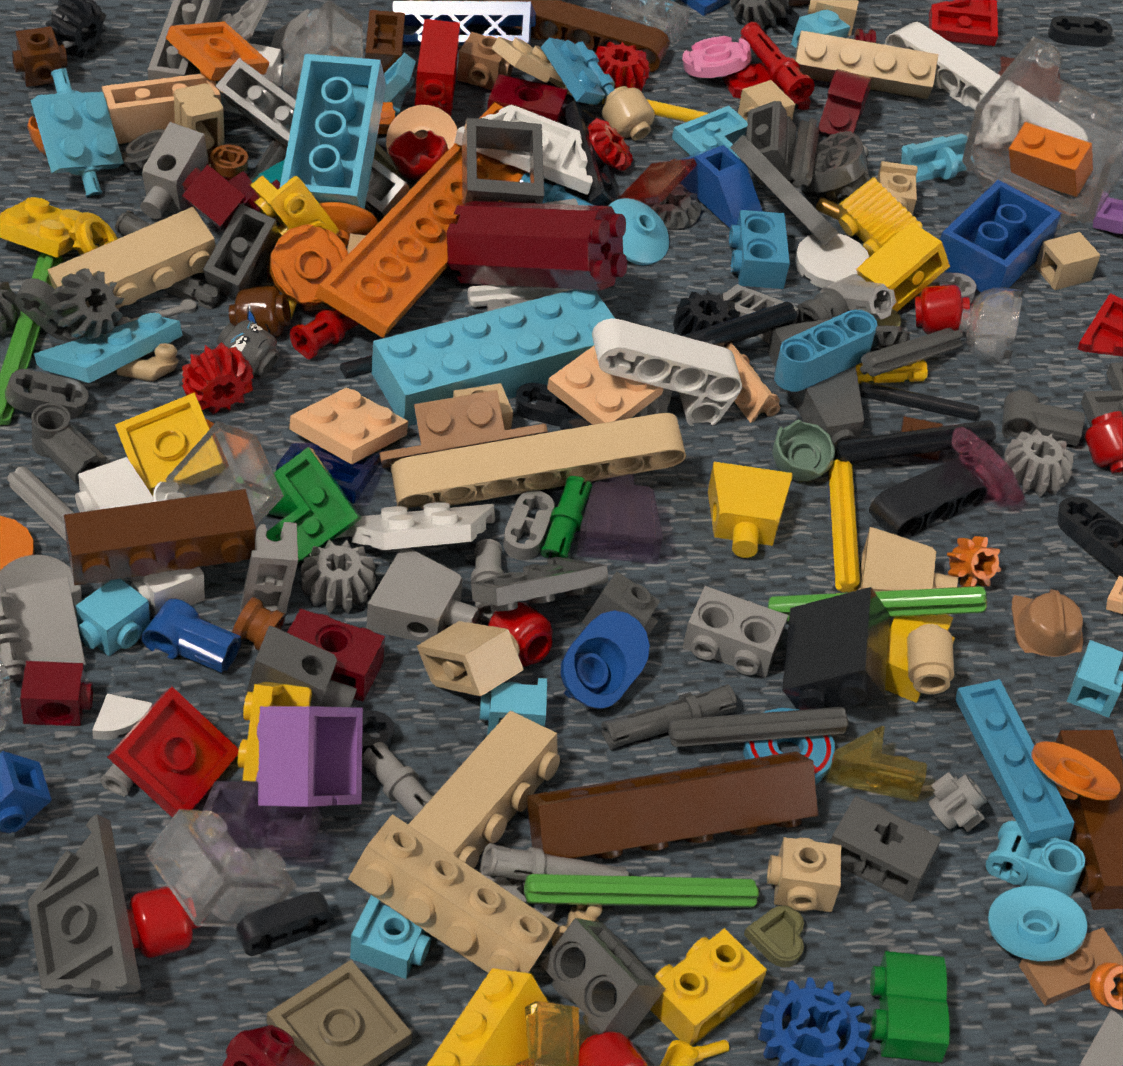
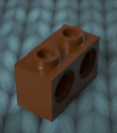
(385, 37)

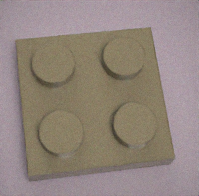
(342, 1021)

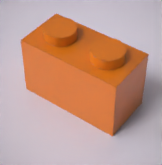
(1051, 159)

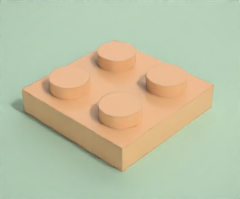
(597, 394)
(348, 425)

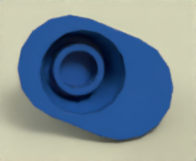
(605, 659)

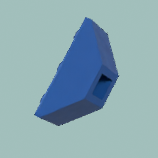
(722, 184)

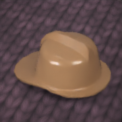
(1048, 624)

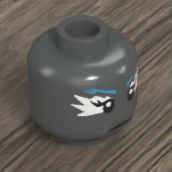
(254, 343)

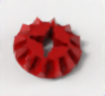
(609, 144)

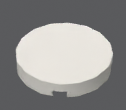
(829, 262)

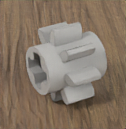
(958, 801)

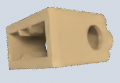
(899, 564)

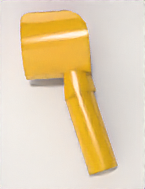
(684, 1054)

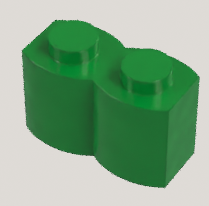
(912, 1006)

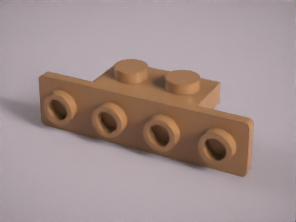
(459, 424)

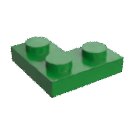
(321, 504)

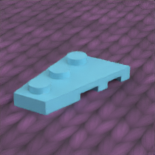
(95, 358)

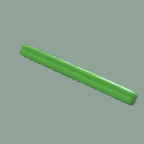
(23, 340)

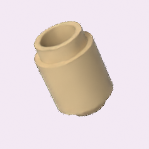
(930, 659)

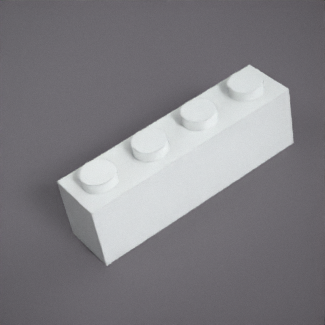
(118, 486)

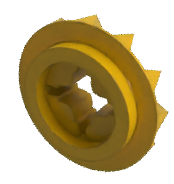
(90, 230)

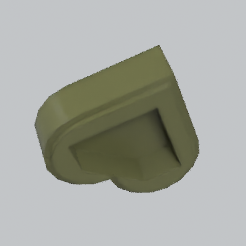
(778, 936)

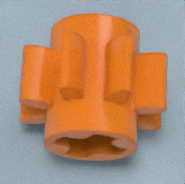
(974, 561)

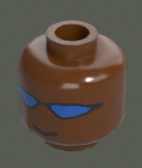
(263, 307)

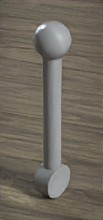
(186, 306)

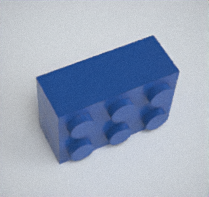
(998, 236)

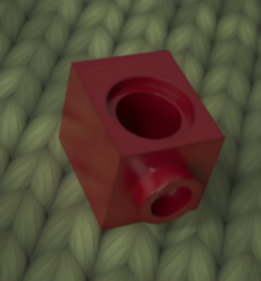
(55, 693)

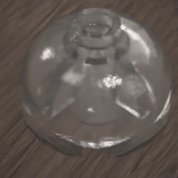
(992, 324)

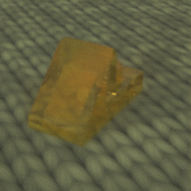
(865, 768)

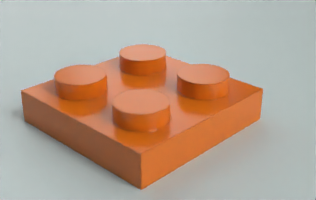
(214, 48)

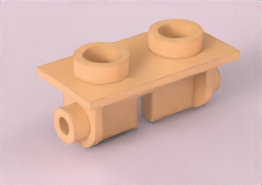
(754, 395)

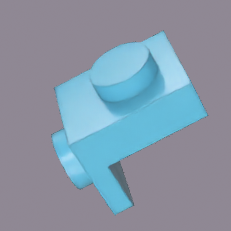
(821, 22)

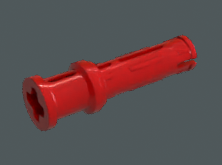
(783, 70)
(325, 329)

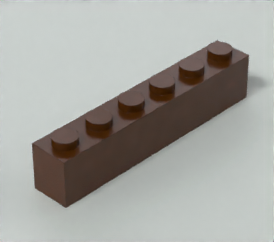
(674, 807)

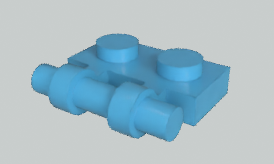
(579, 70)

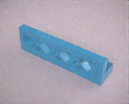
(1007, 751)

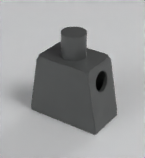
(299, 663)

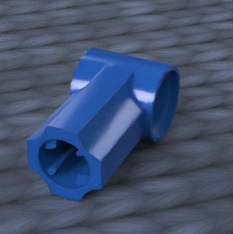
(181, 631)

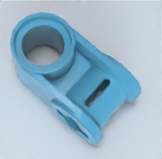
(1040, 863)

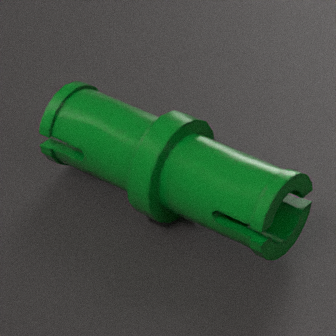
(566, 517)

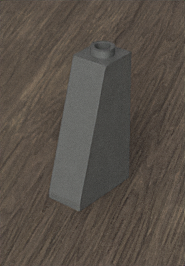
(830, 403)

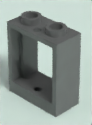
(502, 136)

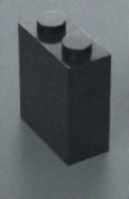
(837, 651)

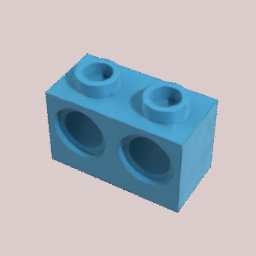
(760, 249)

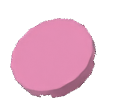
(716, 57)

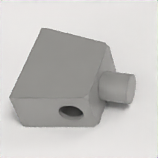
(168, 166)
(417, 599)

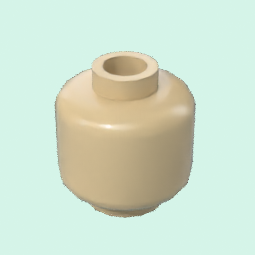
(628, 112)

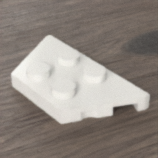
(562, 152)
(432, 526)

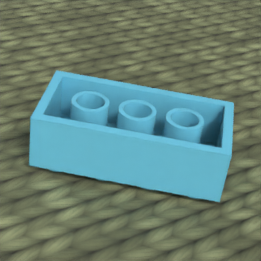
(335, 127)

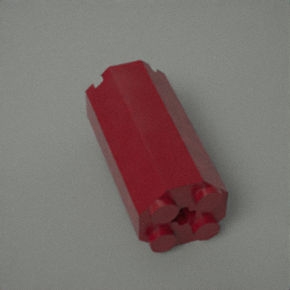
(537, 245)

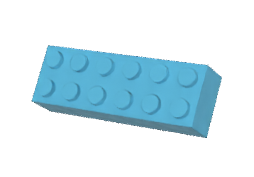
(488, 348)

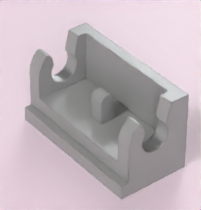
(272, 568)

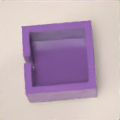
(309, 756)

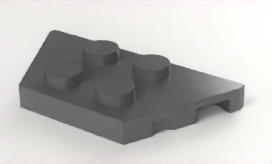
(84, 922)

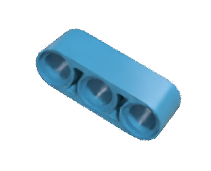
(824, 350)

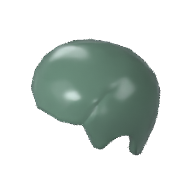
(803, 451)

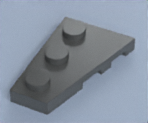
(539, 583)

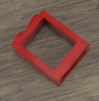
(437, 64)

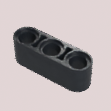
(927, 498)

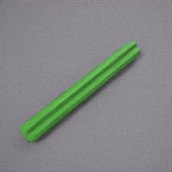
(905, 602)
(640, 891)

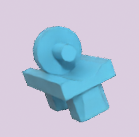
(937, 157)

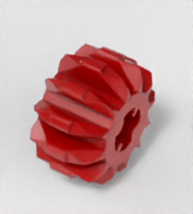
(624, 65)
(218, 377)

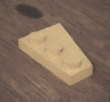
(528, 60)

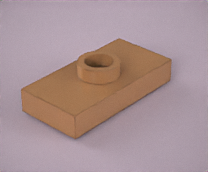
(1071, 974)

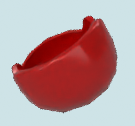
(416, 155)

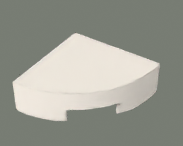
(118, 716)

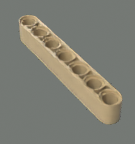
(539, 461)

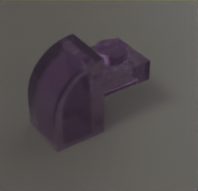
(283, 829)

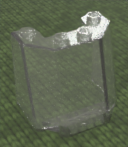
(1034, 95)

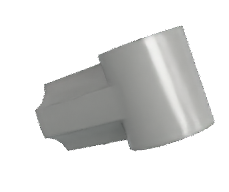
(865, 296)

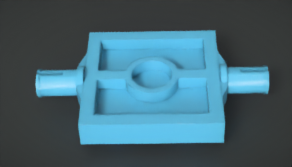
(76, 132)

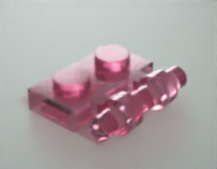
(988, 466)

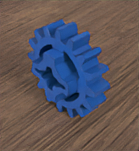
(814, 1027)

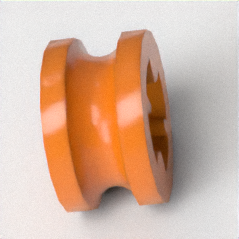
(1102, 984)

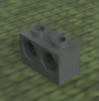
(607, 970)

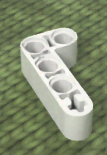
(697, 370)

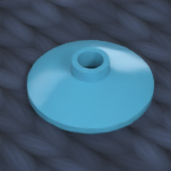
(645, 234)
(1037, 923)

